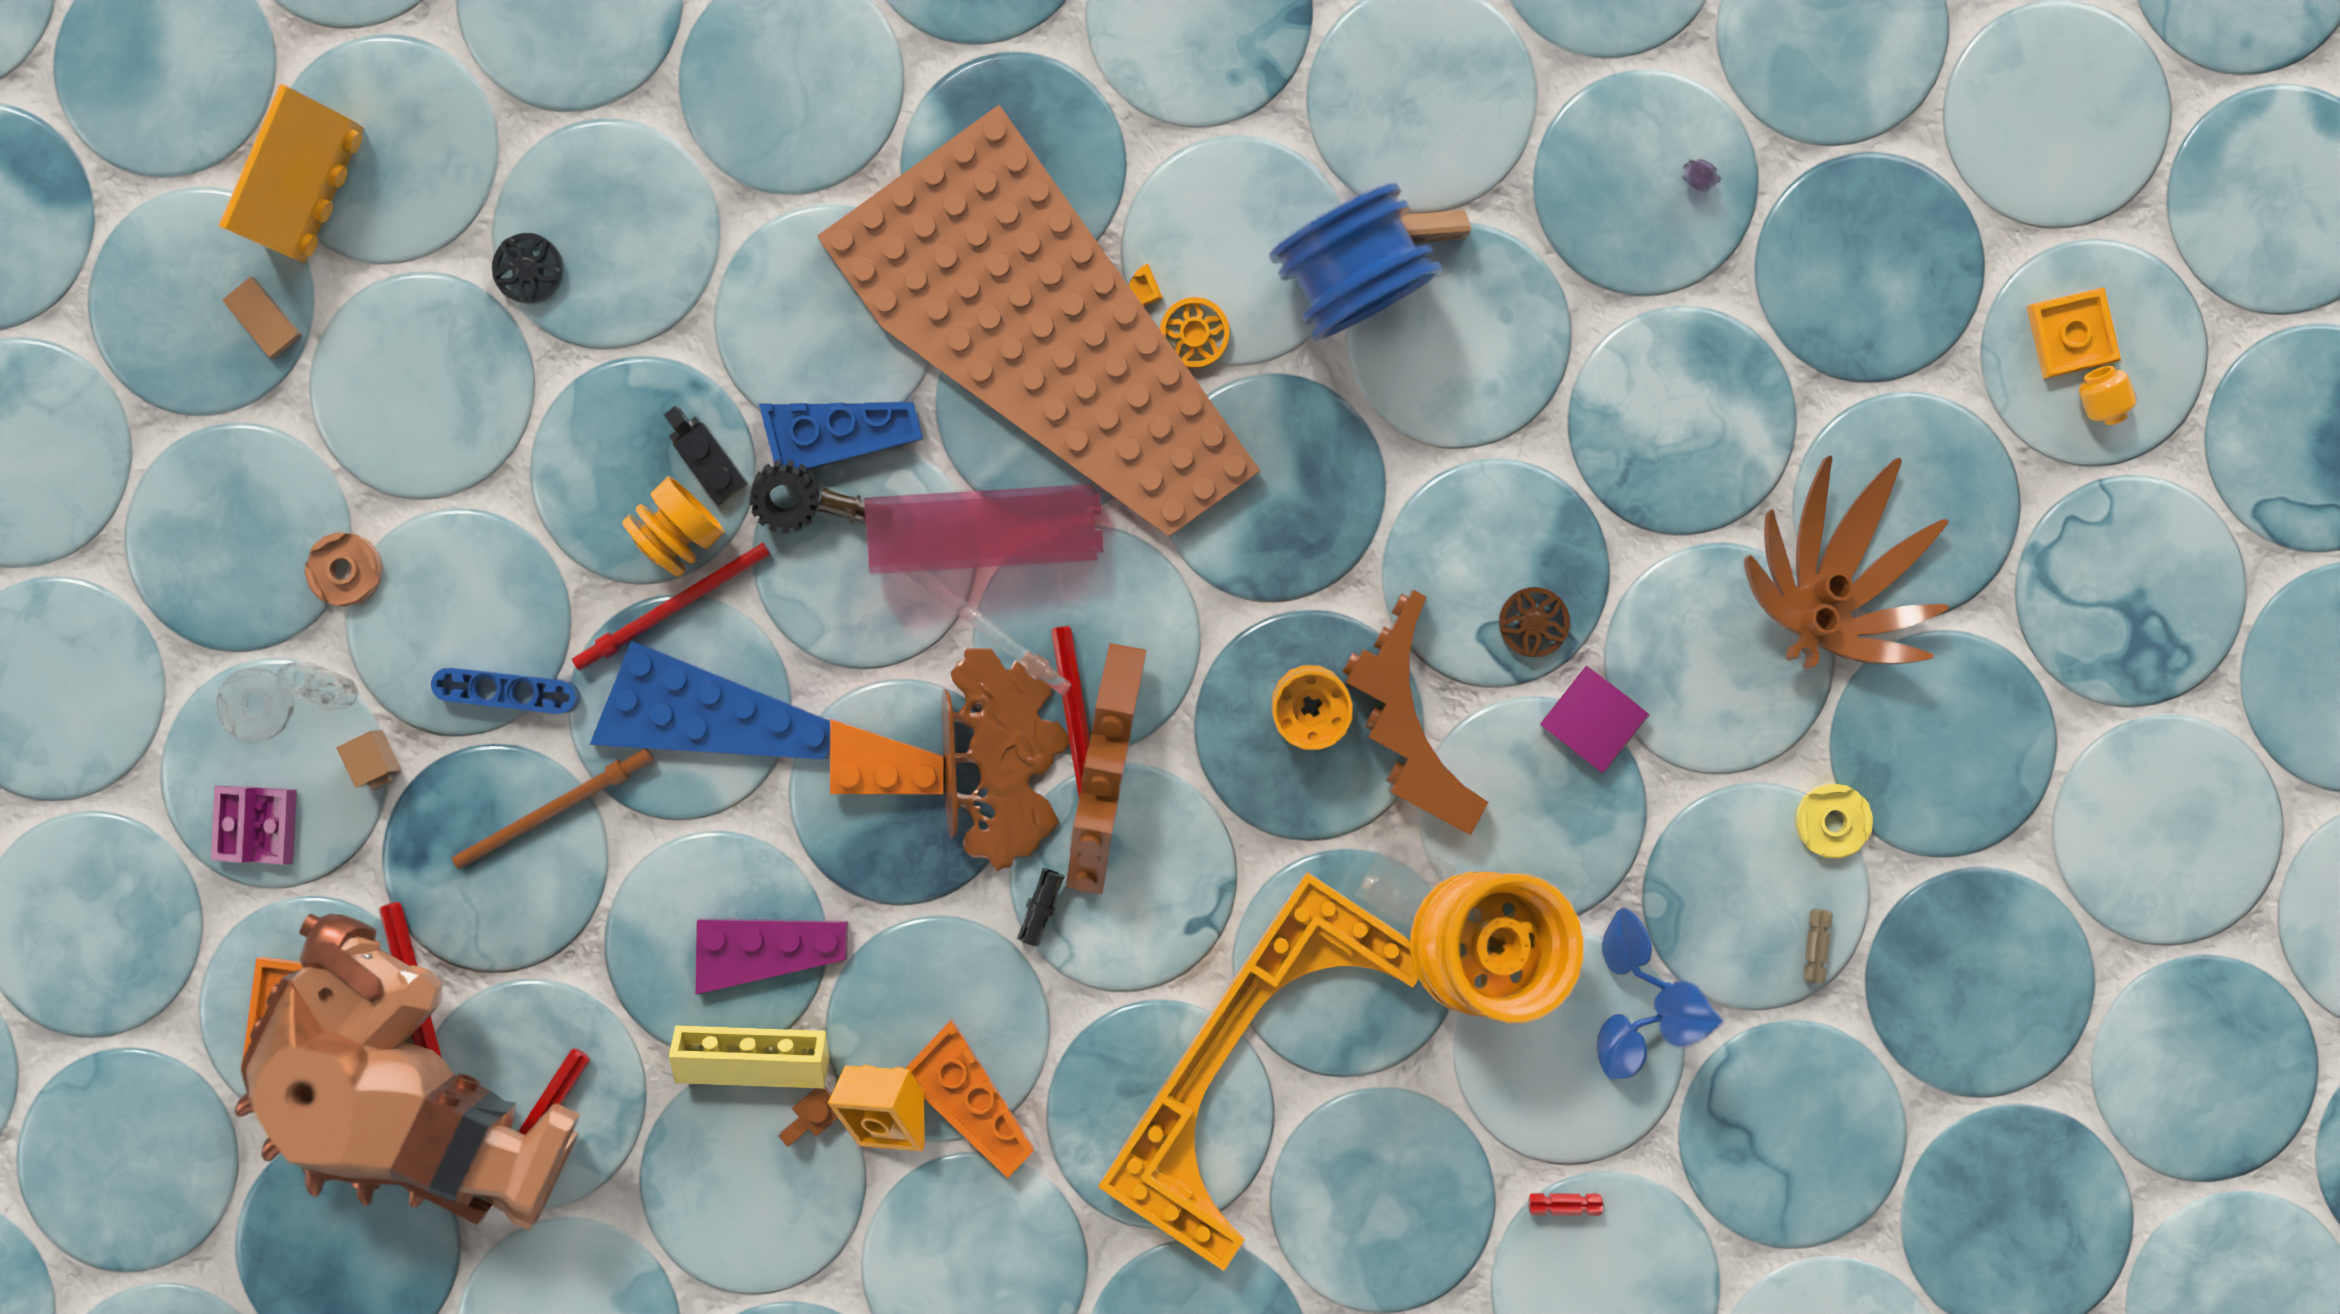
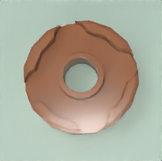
(365, 572)

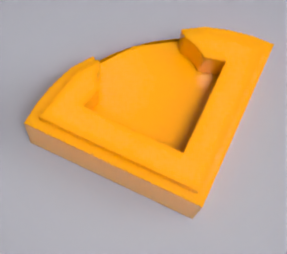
(1145, 286)

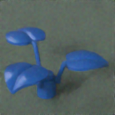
(1680, 1006)

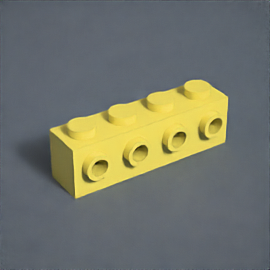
(749, 1057)

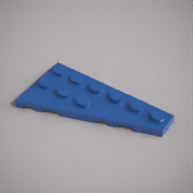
(688, 708)

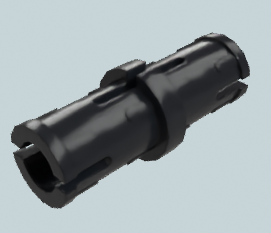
(1040, 907)

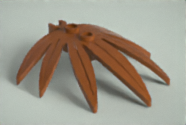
(1823, 601)

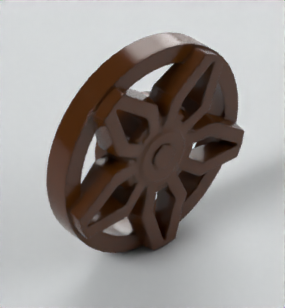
(1534, 622)

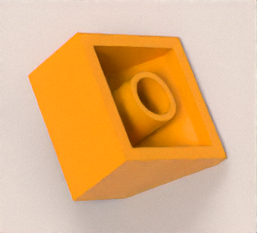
(880, 1107)

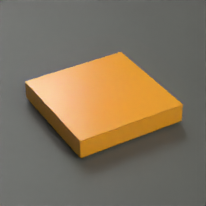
(2073, 333)

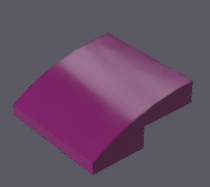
(1594, 719)
(253, 824)

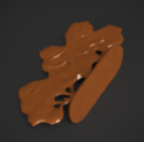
(1008, 748)

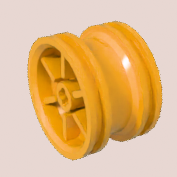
(1546, 967)

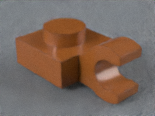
(812, 1114)

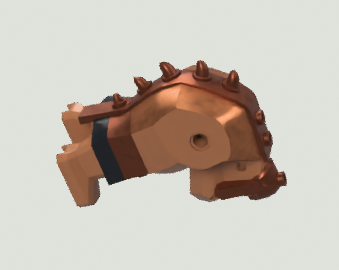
(376, 1111)

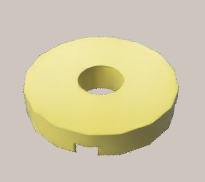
(1812, 814)

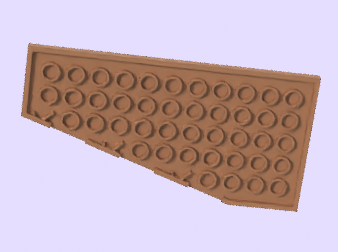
(1021, 306)

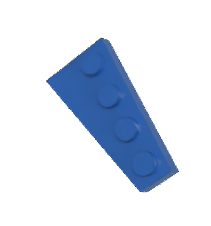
(837, 431)

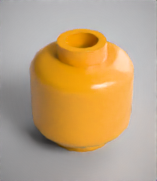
(2107, 395)

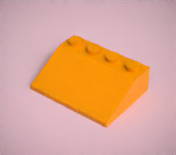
(292, 174)

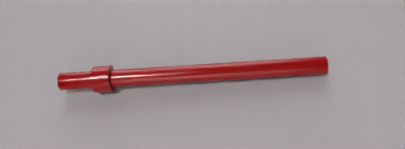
(610, 644)

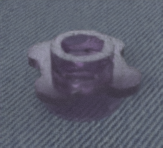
(1700, 175)

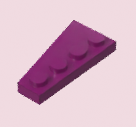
(757, 949)

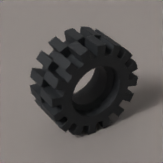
(784, 517)

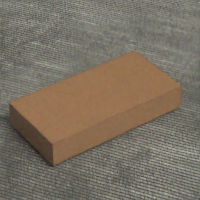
(262, 317)

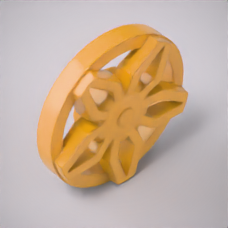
(1195, 330)

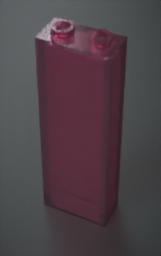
(982, 529)

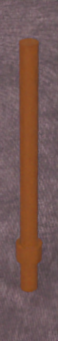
(614, 774)

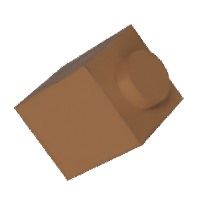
(369, 760)

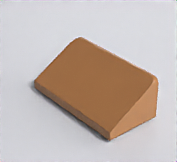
(1437, 226)

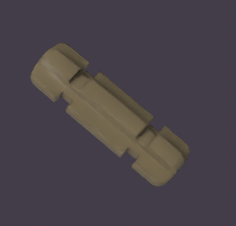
(1817, 946)

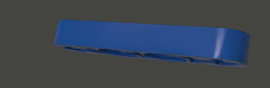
(505, 690)

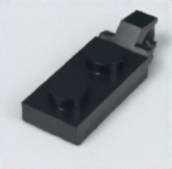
(705, 456)

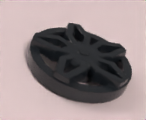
(527, 268)

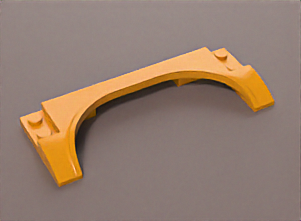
(1158, 1163)

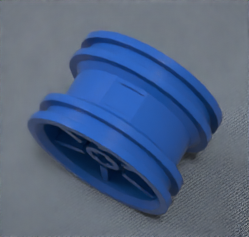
(1355, 261)

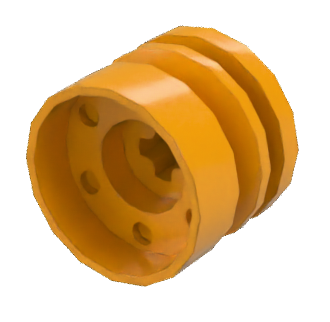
(673, 527)
(1302, 727)

